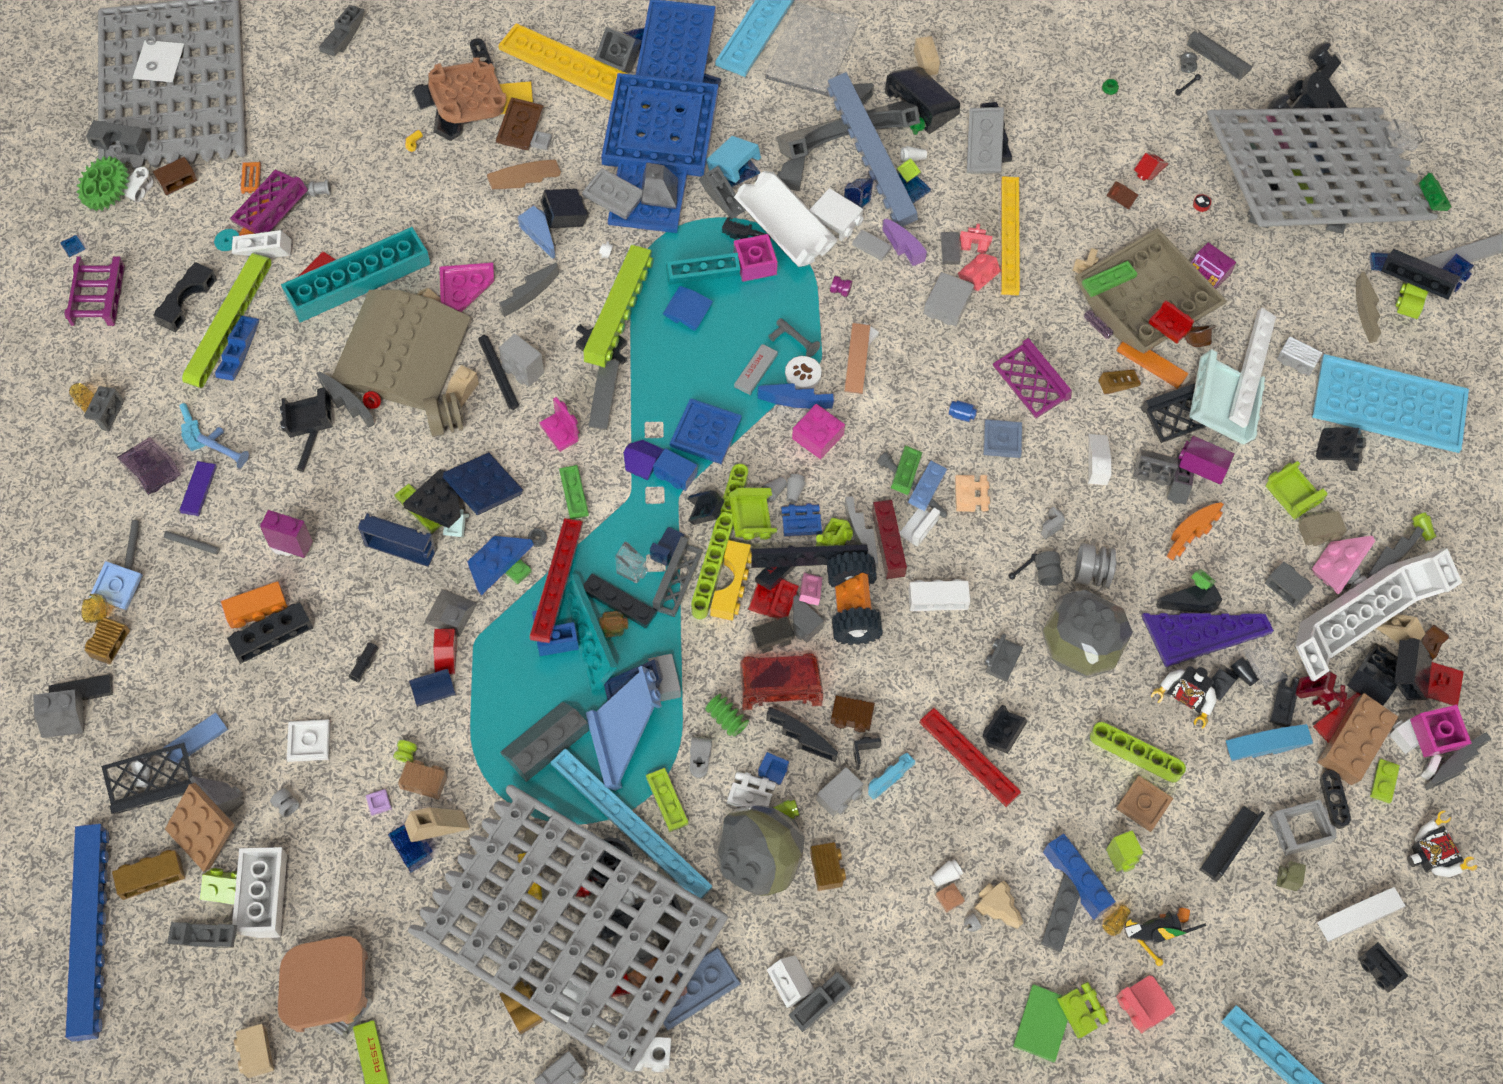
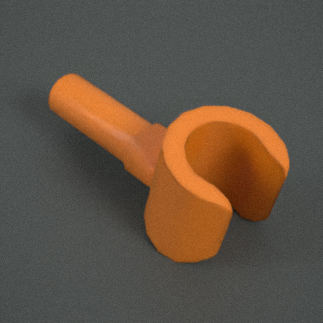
(1183, 915)

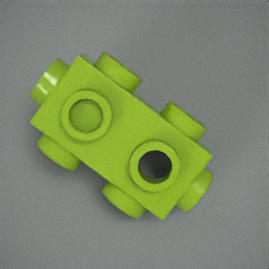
(835, 533)

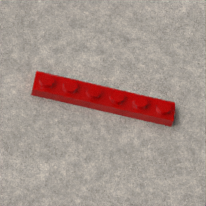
(970, 757)

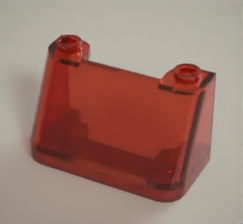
(780, 680)

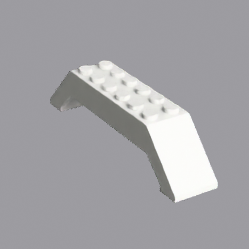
(1372, 605)

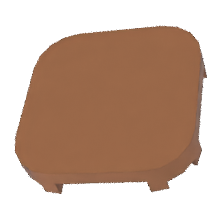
(466, 91)
(322, 983)

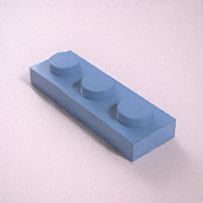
(927, 485)

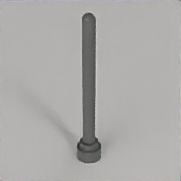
(886, 461)

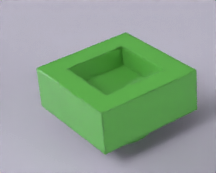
(518, 571)
(1203, 580)

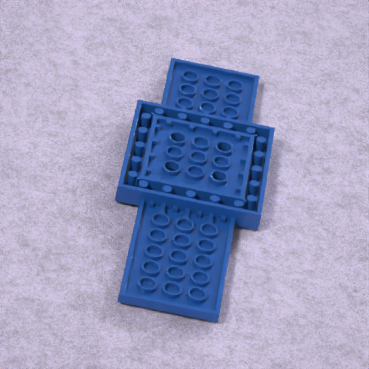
(667, 79)

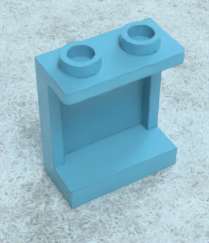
(733, 156)

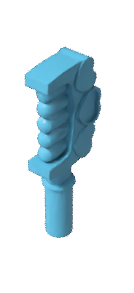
(190, 429)

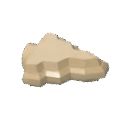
(999, 904)

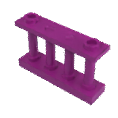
(110, 298)

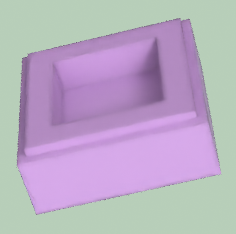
(378, 802)

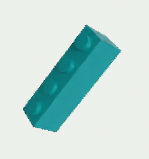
(702, 268)

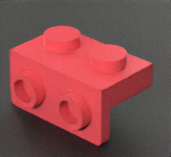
(980, 270)

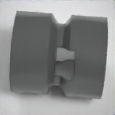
(1049, 568)

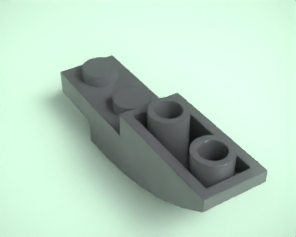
(344, 30)

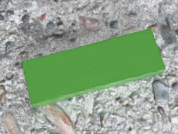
(1109, 278)
(906, 470)
(573, 492)

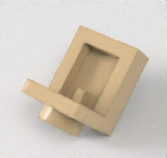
(1081, 265)

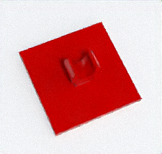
(1445, 684)

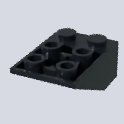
(1376, 674)

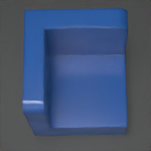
(773, 768)

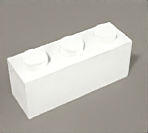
(939, 595)

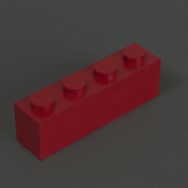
(889, 539)

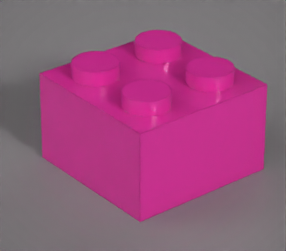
(756, 257)
(818, 431)
(1440, 731)

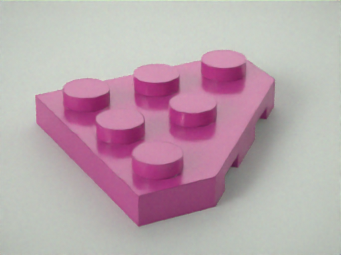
(464, 283)

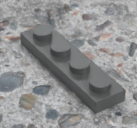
(1061, 915)

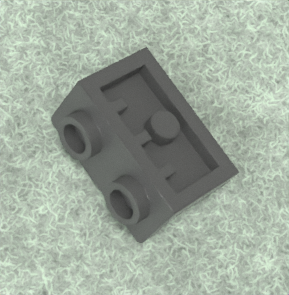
(104, 407)
(1003, 659)

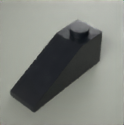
(1192, 600)

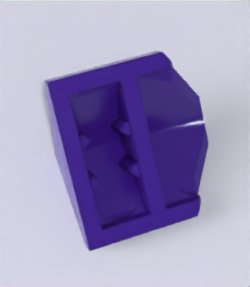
(640, 458)

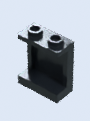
(306, 414)

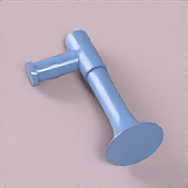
(209, 441)

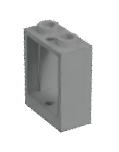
(1285, 835)

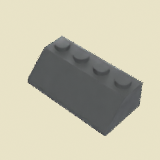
(545, 740)

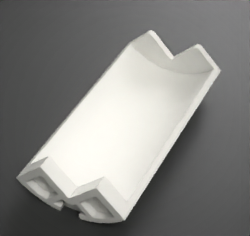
(785, 218)

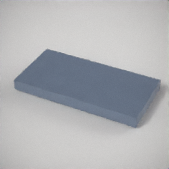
(708, 984)

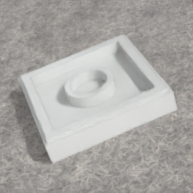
(308, 740)

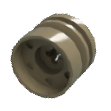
(443, 414)

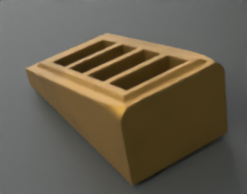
(1109, 386)

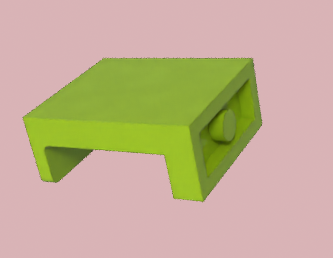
(1294, 490)
(751, 513)

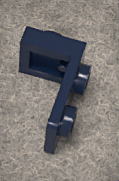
(665, 548)

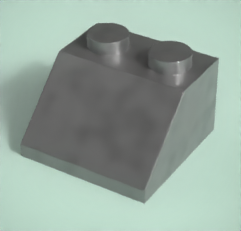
(59, 713)

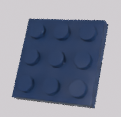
(482, 483)

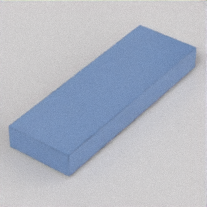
(198, 736)

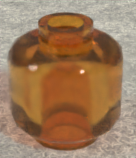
(613, 623)

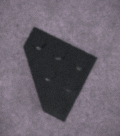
(435, 501)

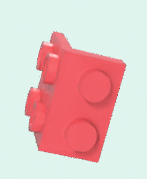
(1145, 1003)

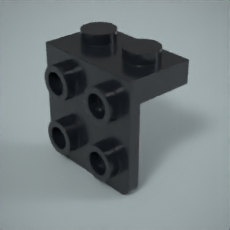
(1342, 445)

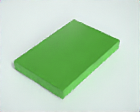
(1041, 1024)

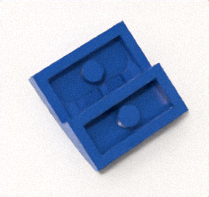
(687, 307)

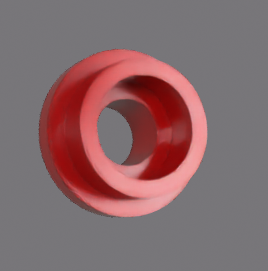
(367, 401)

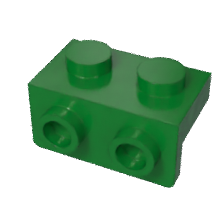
(1434, 193)

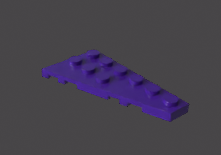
(1198, 634)

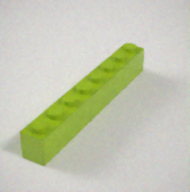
(617, 306)

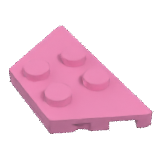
(1341, 560)

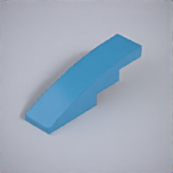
(1269, 741)

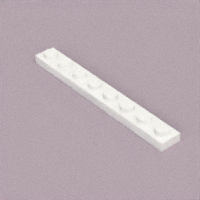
(1252, 368)

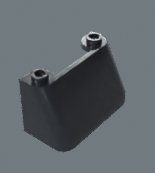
(920, 89)

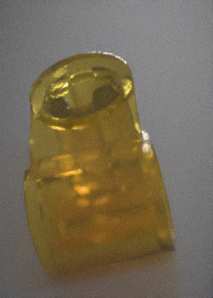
(81, 395)

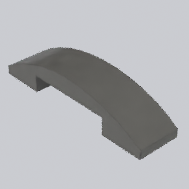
(202, 935)

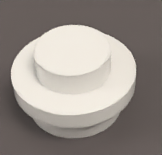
(605, 250)

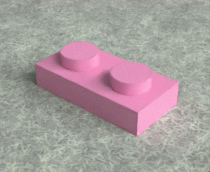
(810, 589)

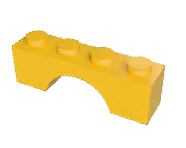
(725, 601)

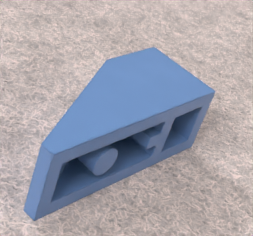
(534, 224)

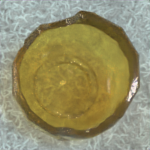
(94, 608)

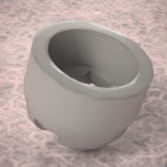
(975, 924)

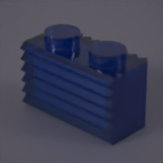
(412, 853)

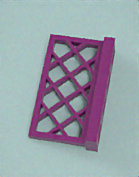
(276, 208)
(1046, 372)

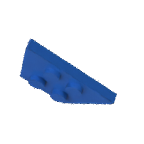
(496, 559)

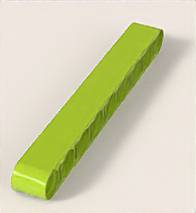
(231, 310)
(717, 548)

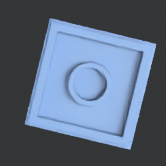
(117, 584)

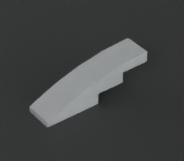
(860, 534)

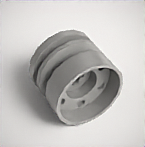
(1095, 565)

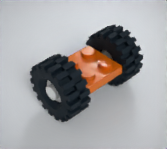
(851, 578)

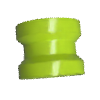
(405, 751)

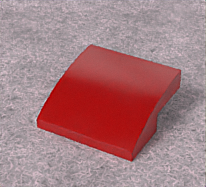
(773, 603)

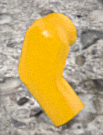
(410, 141)

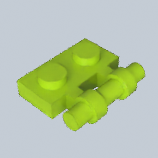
(1077, 1012)

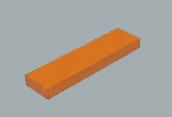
(1155, 364)

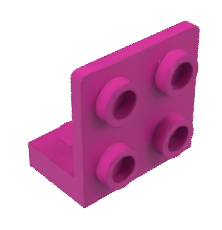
(561, 426)

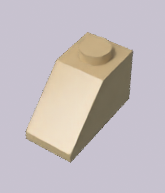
(462, 384)
(1402, 628)

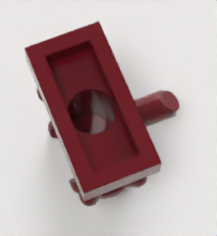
(1323, 688)

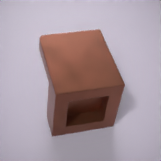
(1122, 195)

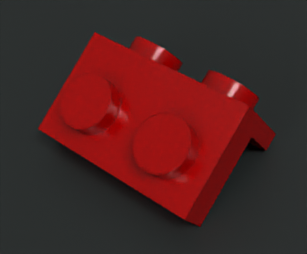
(1171, 322)

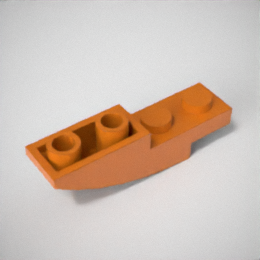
(1194, 526)

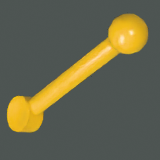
(1158, 961)

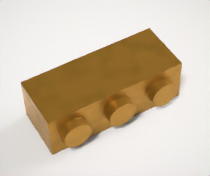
(148, 874)

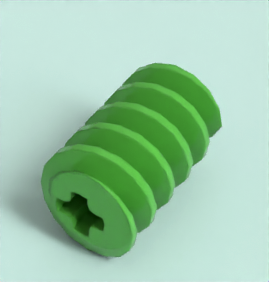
(725, 716)

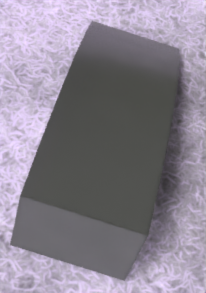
(821, 1001)

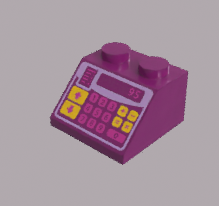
(1213, 264)

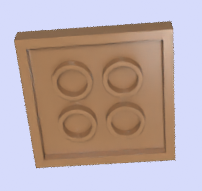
(199, 827)

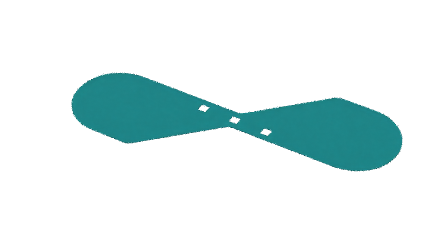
(667, 368)

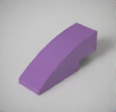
(904, 242)

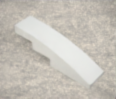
(1361, 914)

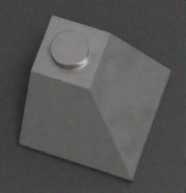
(659, 186)
(450, 612)
(221, 793)

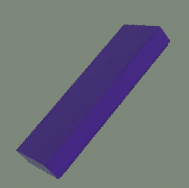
(198, 488)

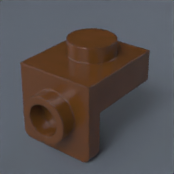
(1433, 640)

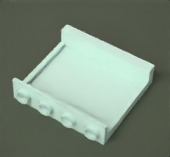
(1214, 399)

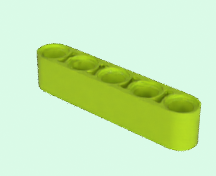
(1147, 752)

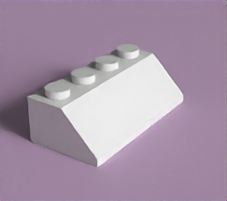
(260, 892)

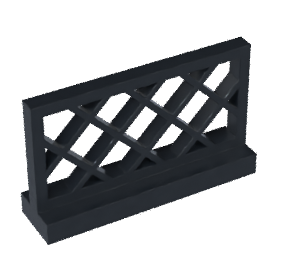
(1165, 401)
(152, 796)

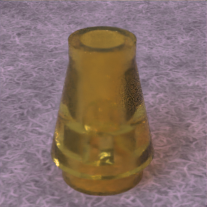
(1115, 921)

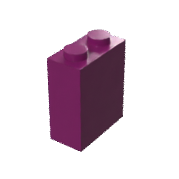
(1205, 459)
(286, 533)

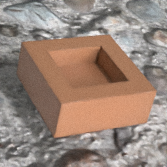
(950, 897)

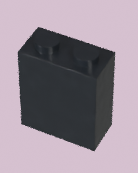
(1413, 669)

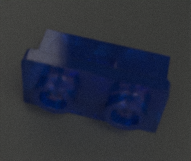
(1460, 267)

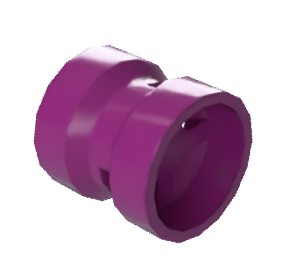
(841, 286)

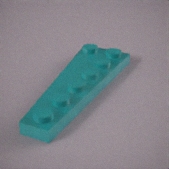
(595, 647)

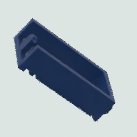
(397, 540)

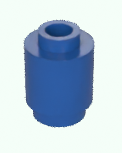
(962, 411)

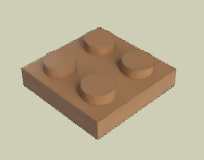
(1144, 803)

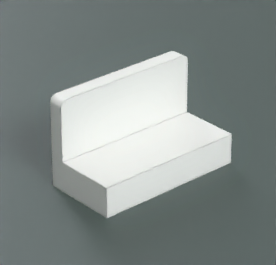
(919, 525)
(790, 980)

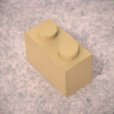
(927, 55)
(254, 1051)

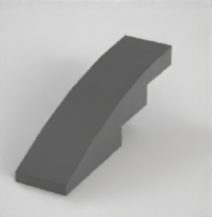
(534, 285)
(604, 395)
(342, 396)
(1391, 556)
(1456, 763)

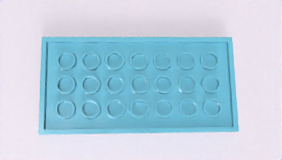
(1391, 403)

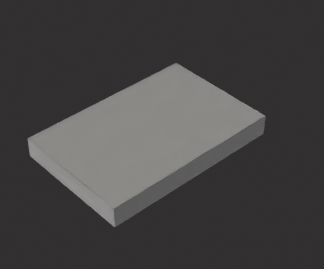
(613, 193)

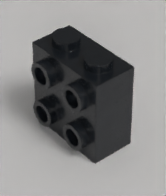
(563, 208)

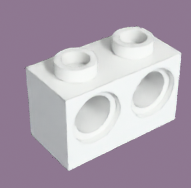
(648, 1060)

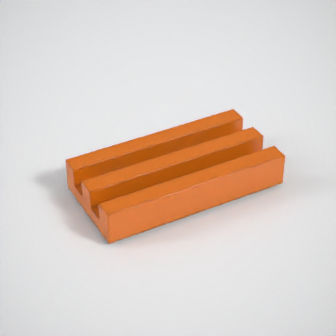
(250, 189)

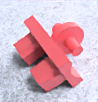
(976, 236)

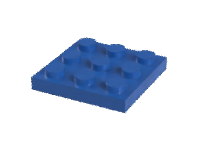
(705, 431)

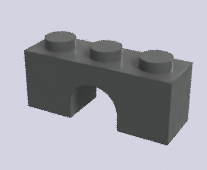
(131, 138)

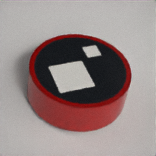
(1202, 203)

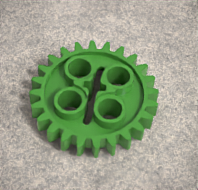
(102, 183)

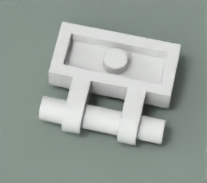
(744, 796)

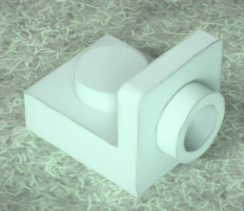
(458, 527)

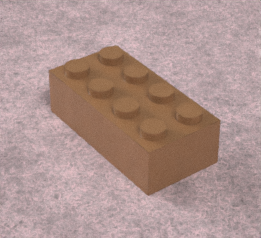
(1357, 739)

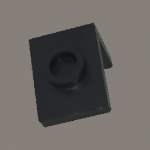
(1223, 681)
(864, 744)

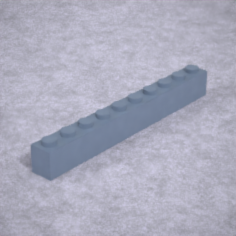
(872, 149)

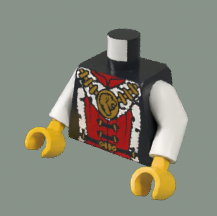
(1192, 689)
(1437, 850)

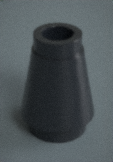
(1244, 671)

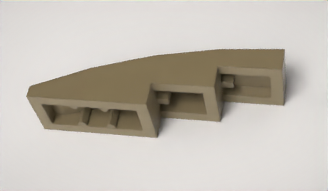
(1367, 310)

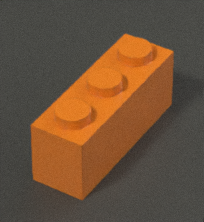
(254, 605)

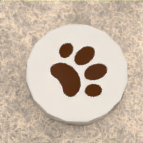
(803, 372)

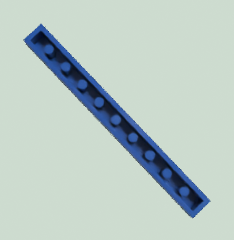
(87, 933)

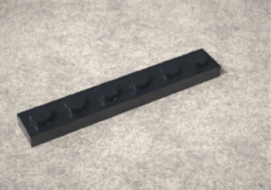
(801, 555)

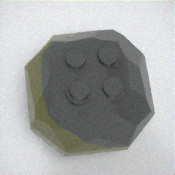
(1086, 633)
(760, 849)

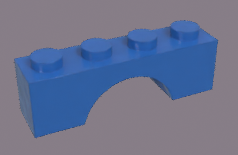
(1092, 892)

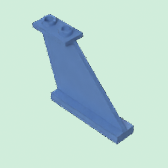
(620, 724)

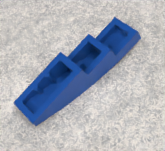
(237, 348)
(787, 396)

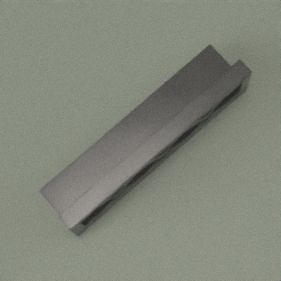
(1218, 55)
(672, 572)

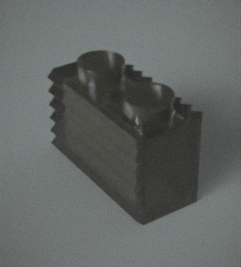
(772, 634)

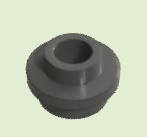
(537, 532)

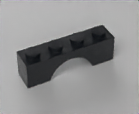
(196, 280)

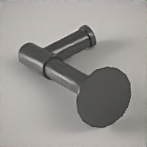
(811, 347)

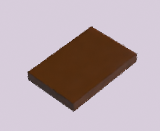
(519, 123)

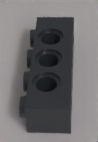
(280, 634)

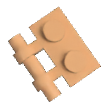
(965, 493)

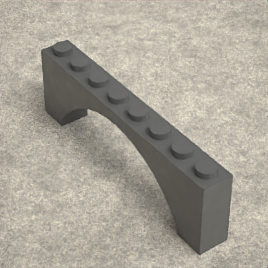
(802, 141)

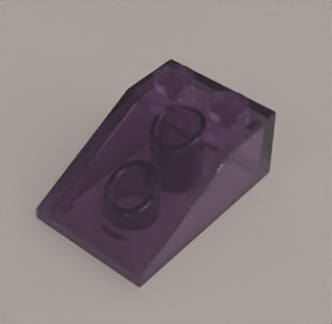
(149, 466)

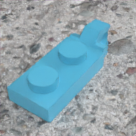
(890, 776)

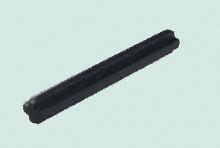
(498, 372)

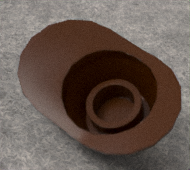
(1200, 336)

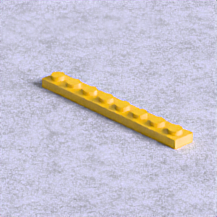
(1010, 236)

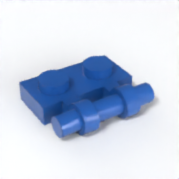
(801, 524)

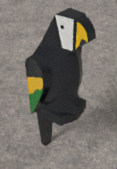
(1157, 929)

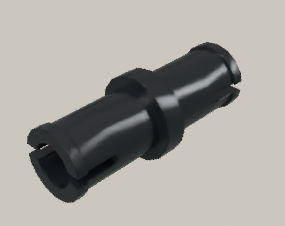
(363, 662)

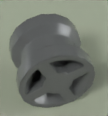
(1188, 62)

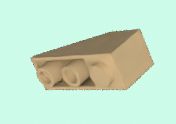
(434, 822)

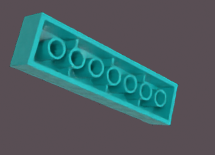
(355, 274)

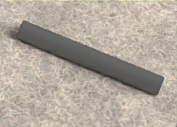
(191, 542)
(131, 544)

